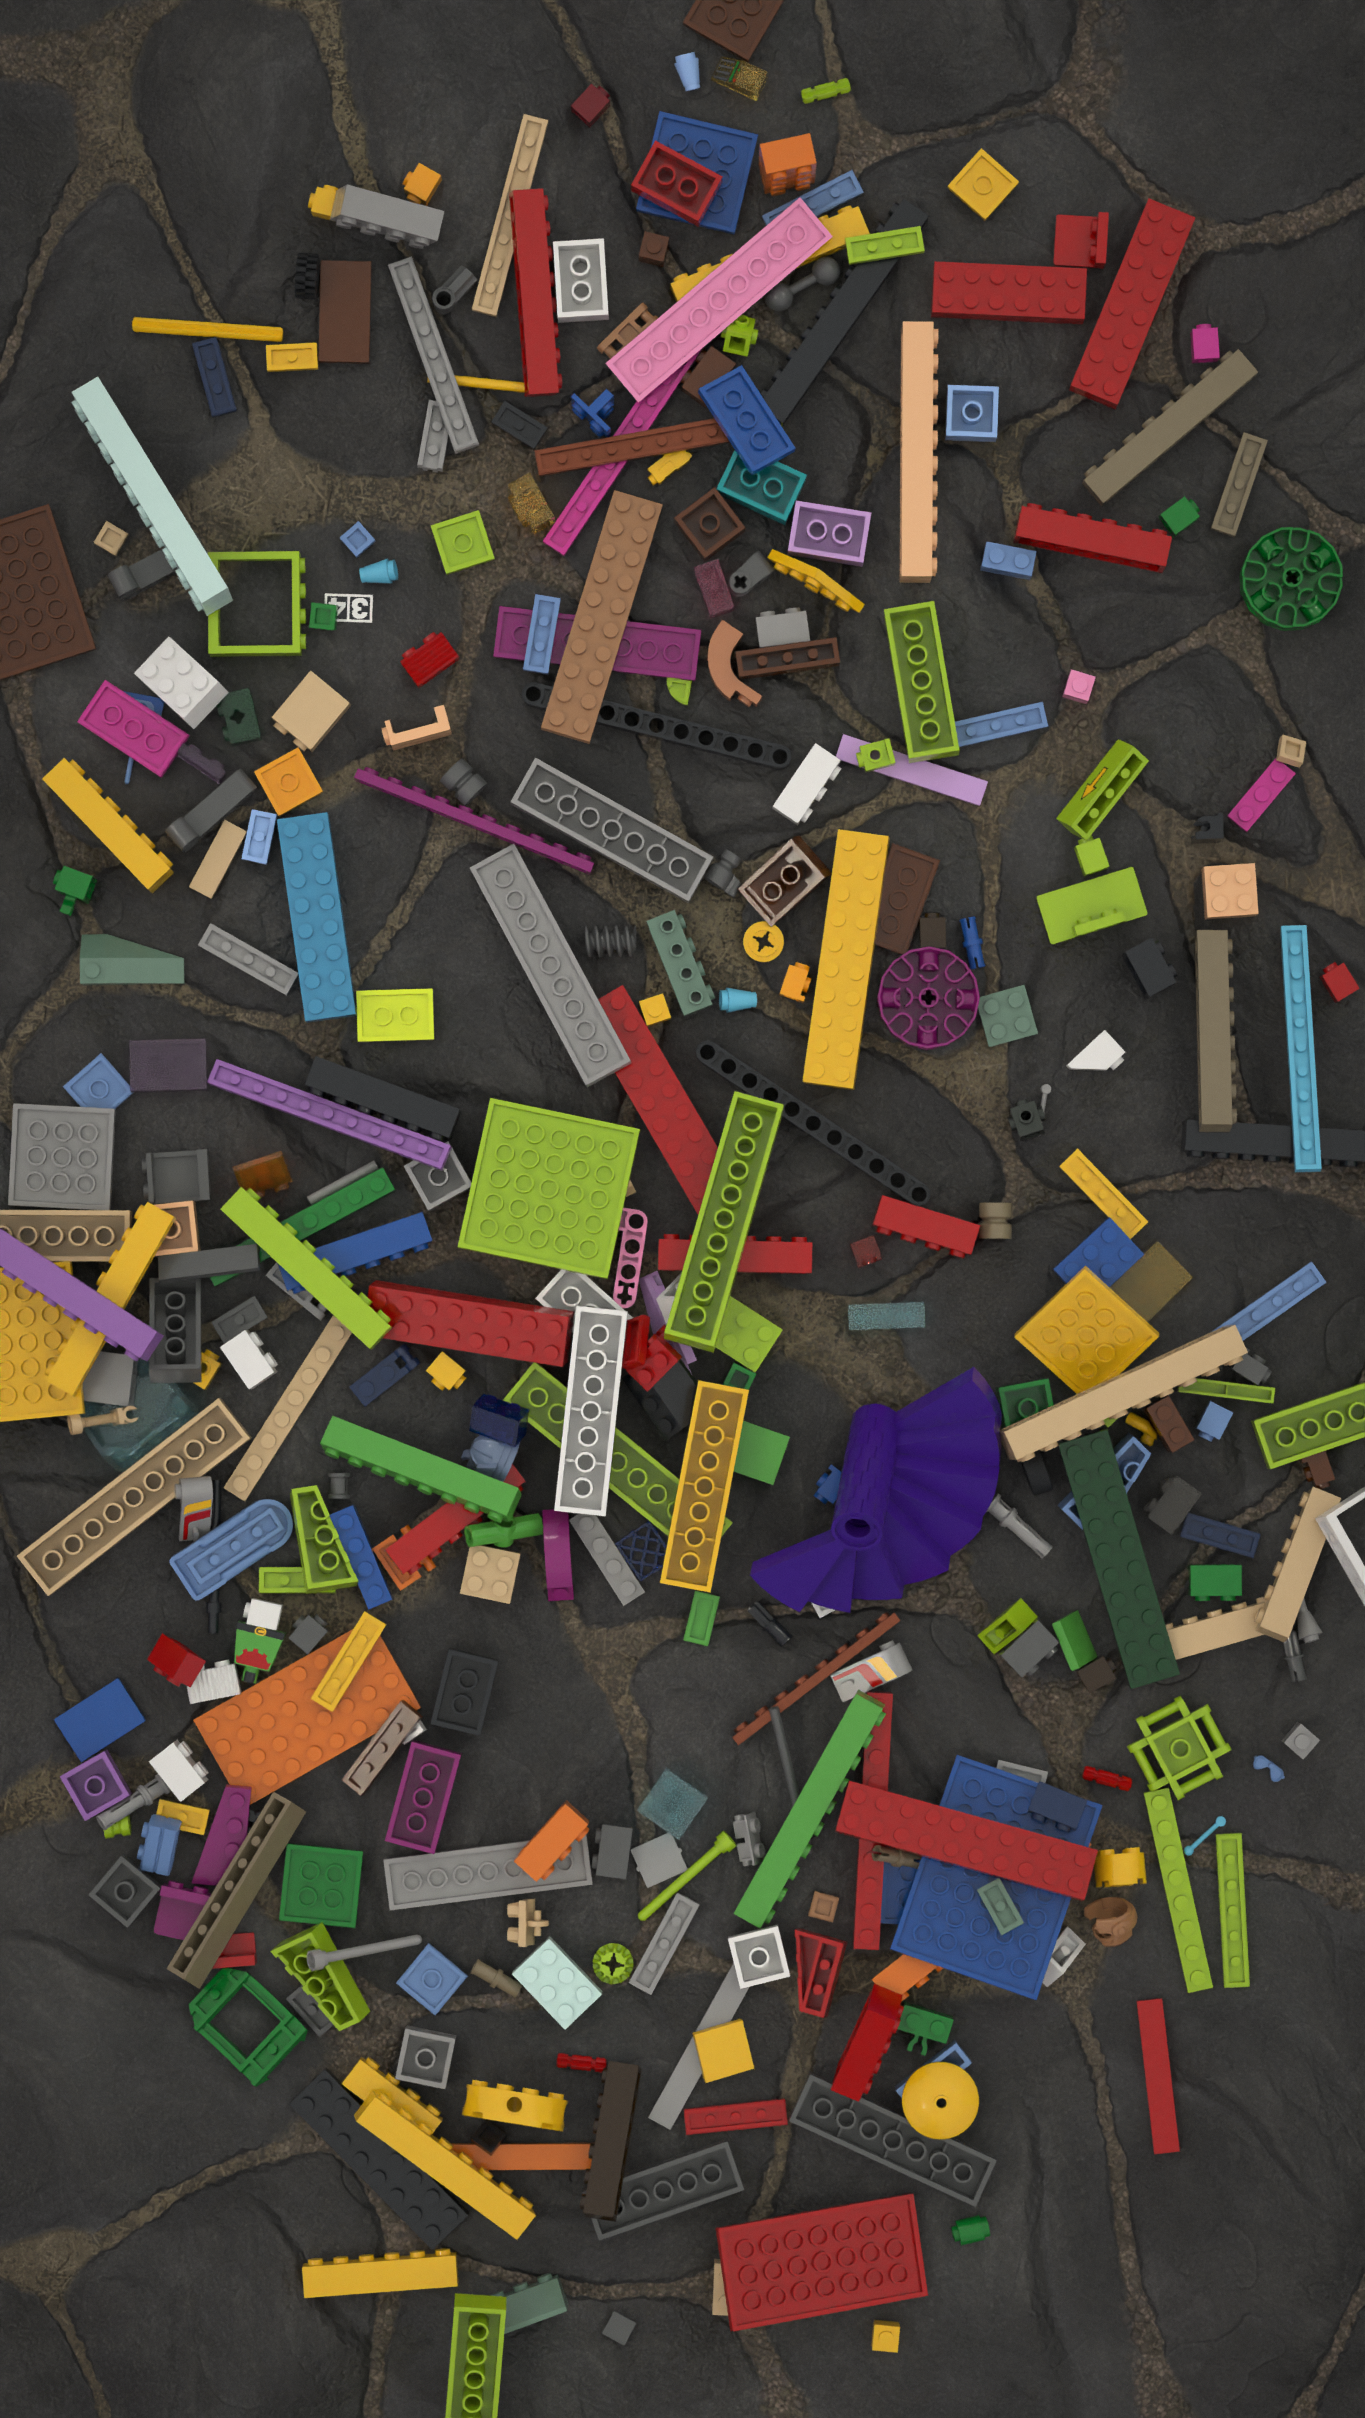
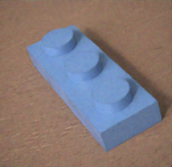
(541, 634)

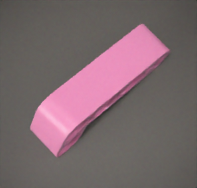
(630, 1259)

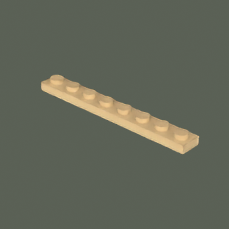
(501, 244)
(288, 1409)

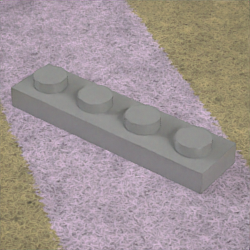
(248, 959)
(607, 1557)
(664, 1943)

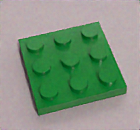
(321, 1885)

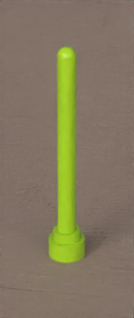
(722, 1845)

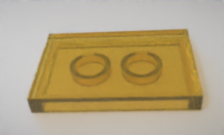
(1151, 1281)

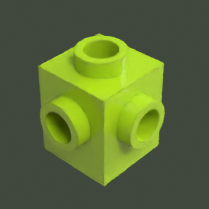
(740, 336)

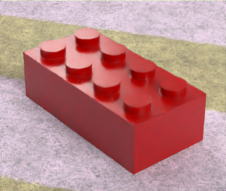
(925, 1225)
(868, 2043)

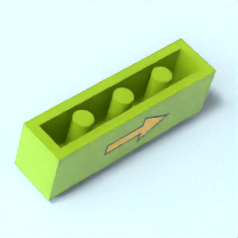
(1102, 789)

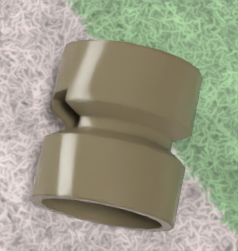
(995, 1220)

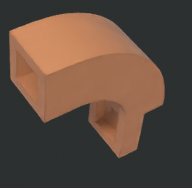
(719, 654)

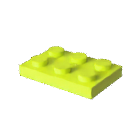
(395, 1015)

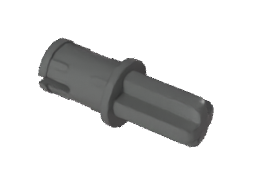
(1294, 1658)

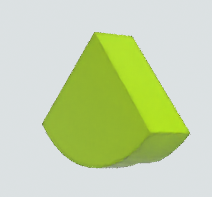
(679, 690)

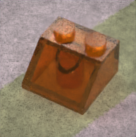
(264, 1174)

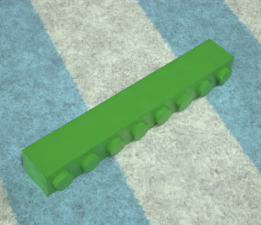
(420, 1469)

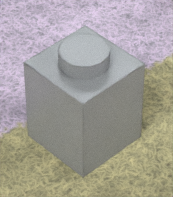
(1300, 1740)

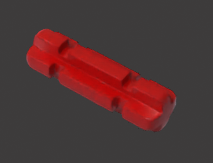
(1107, 1778)
(581, 2062)

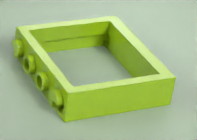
(298, 614)

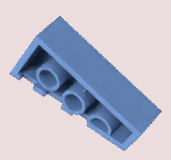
(1130, 1458)

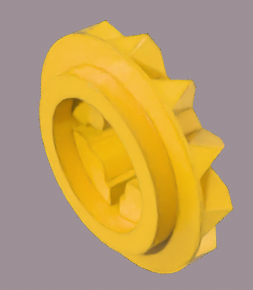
(759, 930)

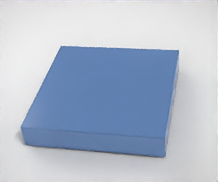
(98, 1085)
(432, 1979)

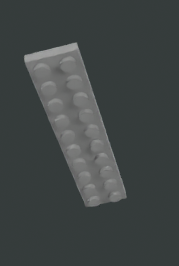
(550, 965)

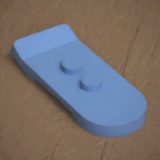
(232, 1547)

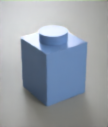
(1213, 1421)

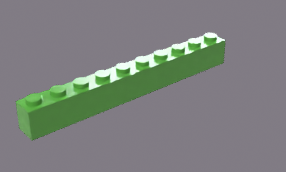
(809, 1809)

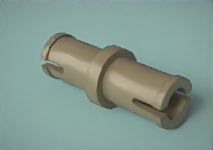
(895, 1857)
(496, 1978)

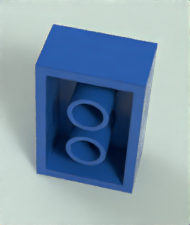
(1105, 1252)

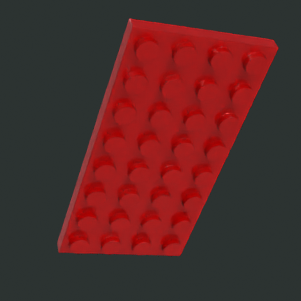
(821, 2261)

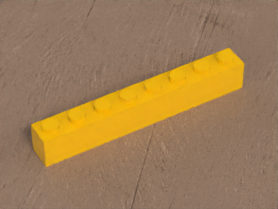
(846, 224)
(118, 1286)
(444, 2164)

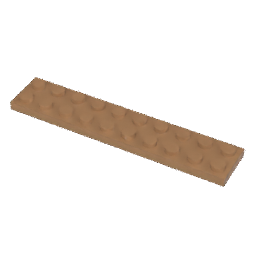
(601, 617)

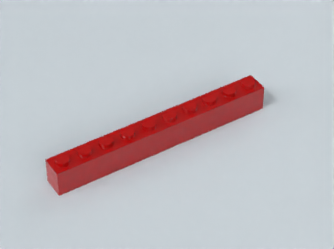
(870, 1872)

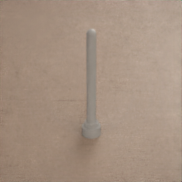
(318, 1959)

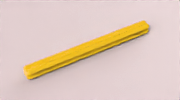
(207, 329)

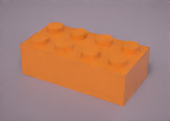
(787, 164)

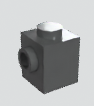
(308, 1632)

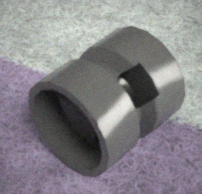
(463, 782)

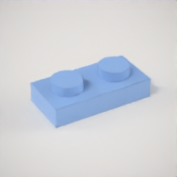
(259, 837)

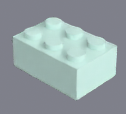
(557, 1982)

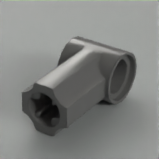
(455, 289)

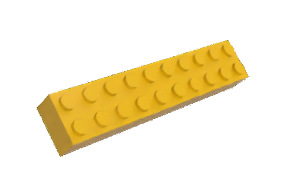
(846, 959)

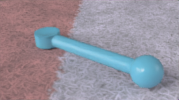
(1220, 1821)

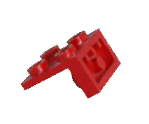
(1081, 241)

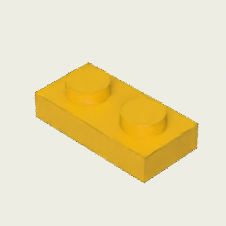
(292, 357)
(193, 1818)

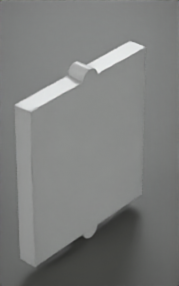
(659, 1859)

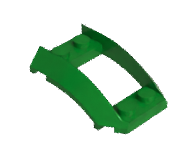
(271, 2049)

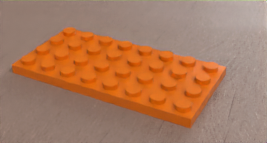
(281, 1733)

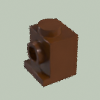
(1318, 1470)

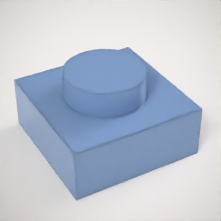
(357, 539)

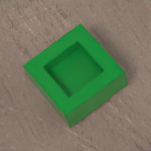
(323, 616)

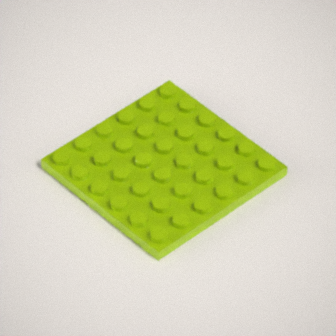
(549, 1188)

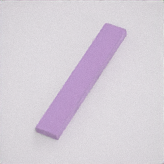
(920, 773)

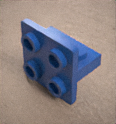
(600, 408)

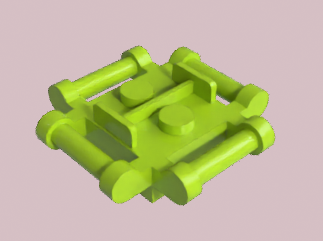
(1179, 1748)

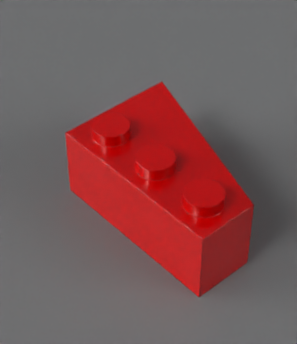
(818, 1967)

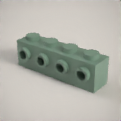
(679, 962)

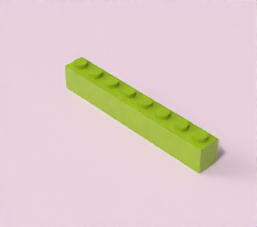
(306, 1268)

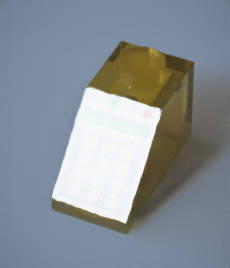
(740, 77)

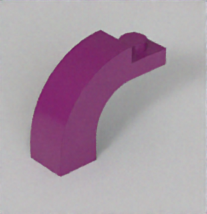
(557, 1555)

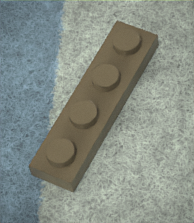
(1239, 484)

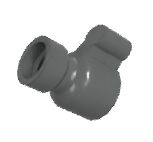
(721, 873)

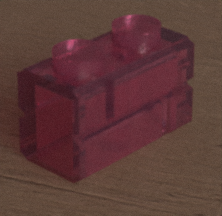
(714, 588)

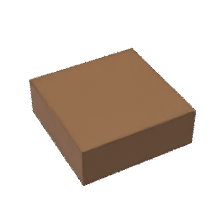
(823, 1906)

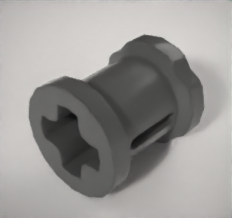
(338, 1486)

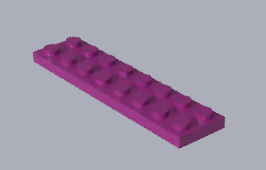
(643, 648)

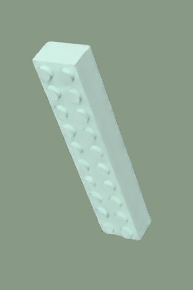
(148, 491)

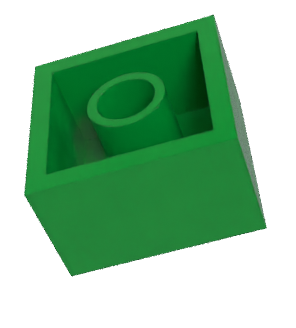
(1023, 1400)

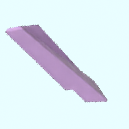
(651, 1288)

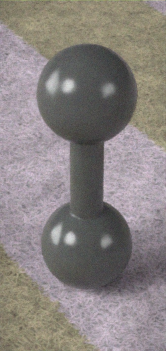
(824, 271)

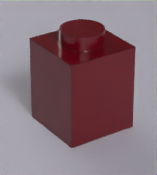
(591, 104)

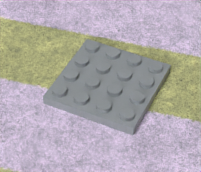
(61, 1157)

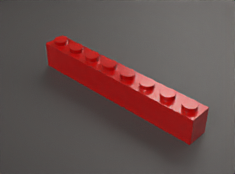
(534, 292)

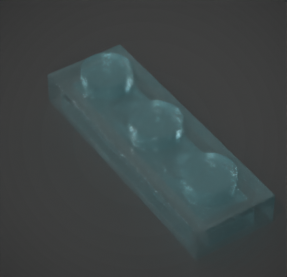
(886, 1316)

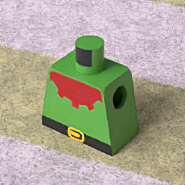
(256, 1649)

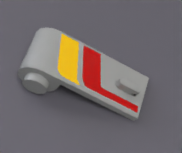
(196, 1507)
(872, 1671)

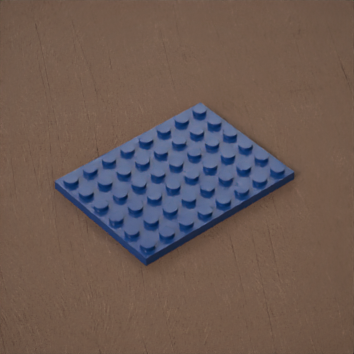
(945, 1914)

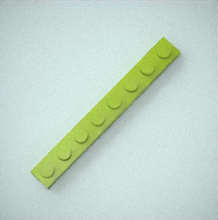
(1178, 1890)

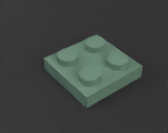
(1006, 1016)

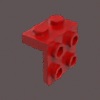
(659, 1360)

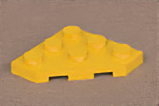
(815, 581)

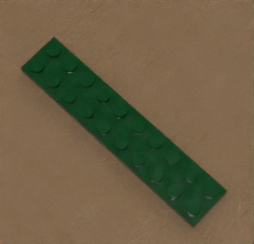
(1118, 1559)

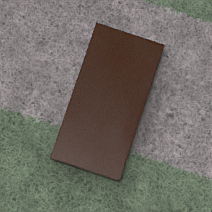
(345, 312)
(904, 893)

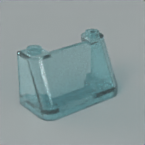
(160, 1410)

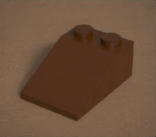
(784, 880)

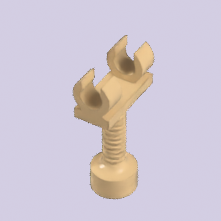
(116, 1417)

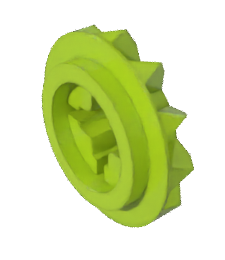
(622, 1956)

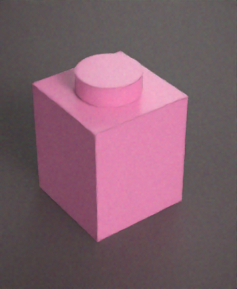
(1078, 686)

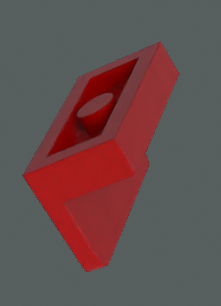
(238, 1951)

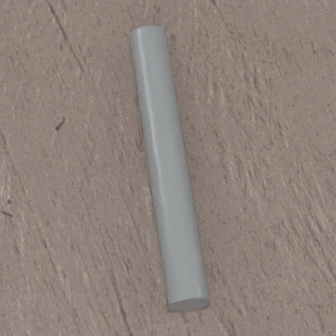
(342, 1182)

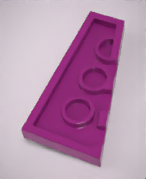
(225, 1835)

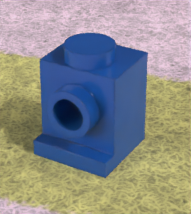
(828, 1485)

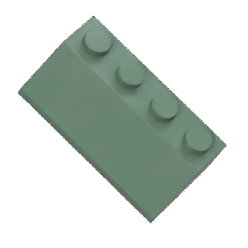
(533, 2302)

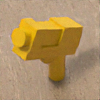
(667, 465)

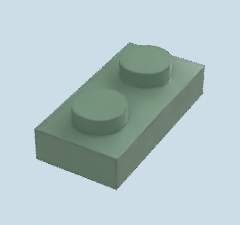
(1000, 1906)

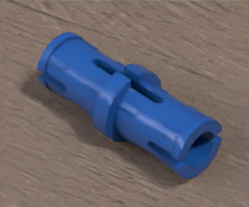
(972, 943)

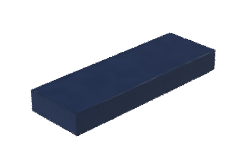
(214, 377)
(1220, 1535)

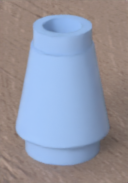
(688, 70)

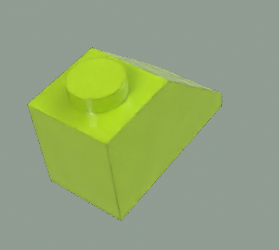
(1007, 1626)

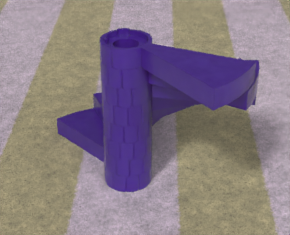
(903, 1502)

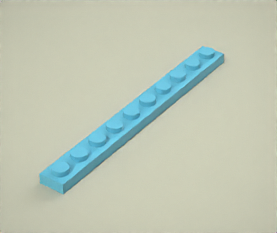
(1300, 1048)

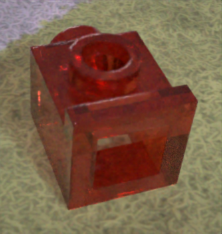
(865, 1251)

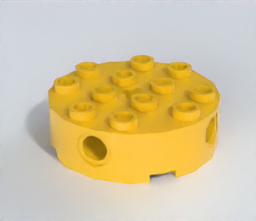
(514, 2107)

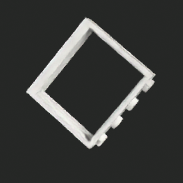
(1341, 1543)

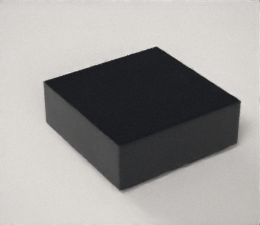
(488, 2137)

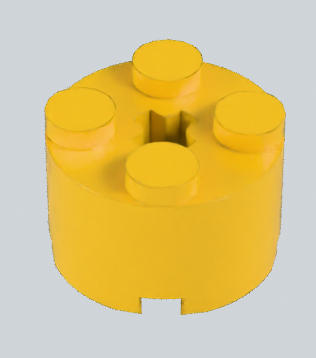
(1119, 1869)

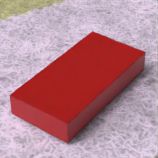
(636, 1342)

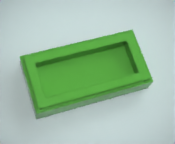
(701, 1618)

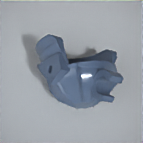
(490, 1457)

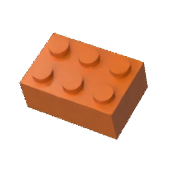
(552, 1842)

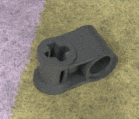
(753, 572)

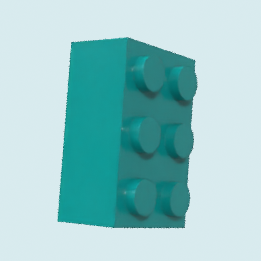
(766, 492)

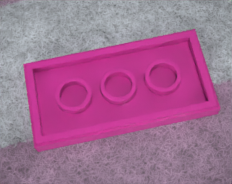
(133, 728)

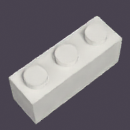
(807, 785)

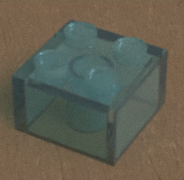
(672, 1803)

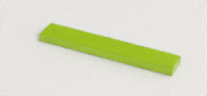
(1232, 1910)

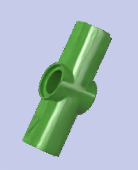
(503, 1533)

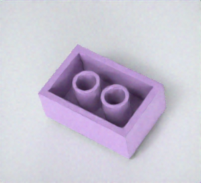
(829, 533)

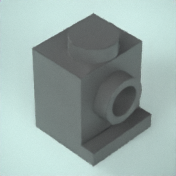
(1252, 1368)

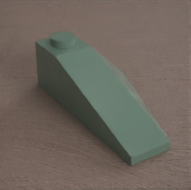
(123, 962)

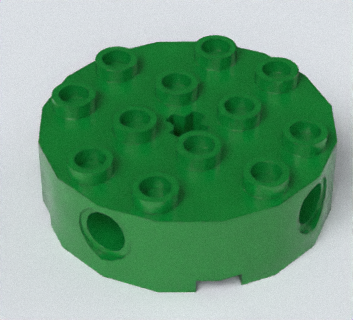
(1292, 553)

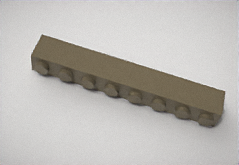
(1170, 427)
(1213, 1031)
(236, 1890)

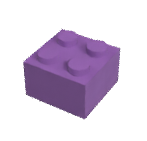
(96, 1785)

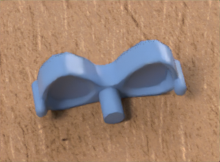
(1276, 1772)

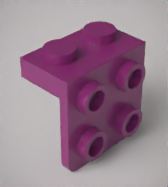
(179, 1909)

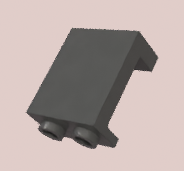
(177, 1176)

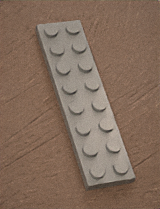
(477, 1874)

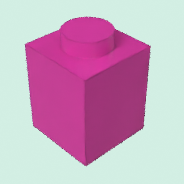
(1204, 344)

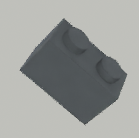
(613, 1850)

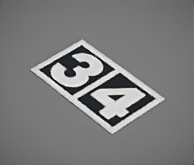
(352, 607)

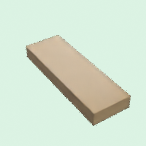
(218, 859)

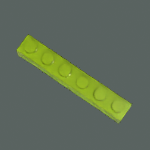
(1230, 1390)

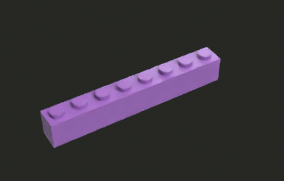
(77, 1299)

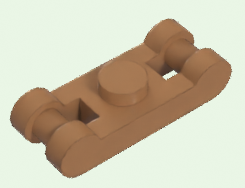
(626, 330)

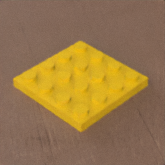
(1086, 1333)

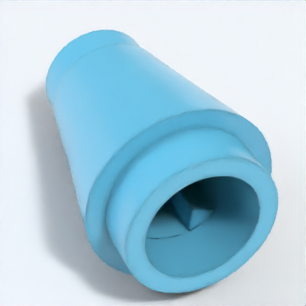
(379, 572)
(735, 999)

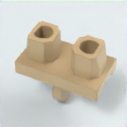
(529, 1922)

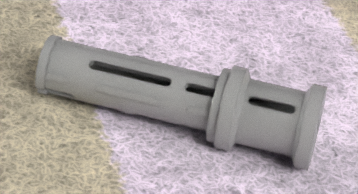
(1008, 1518)
(143, 1796)

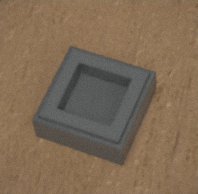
(619, 2327)

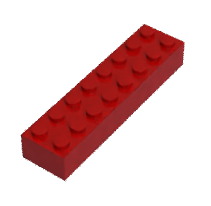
(1132, 303)
(474, 1323)

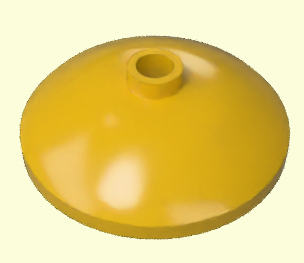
(935, 2082)

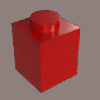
(1338, 981)

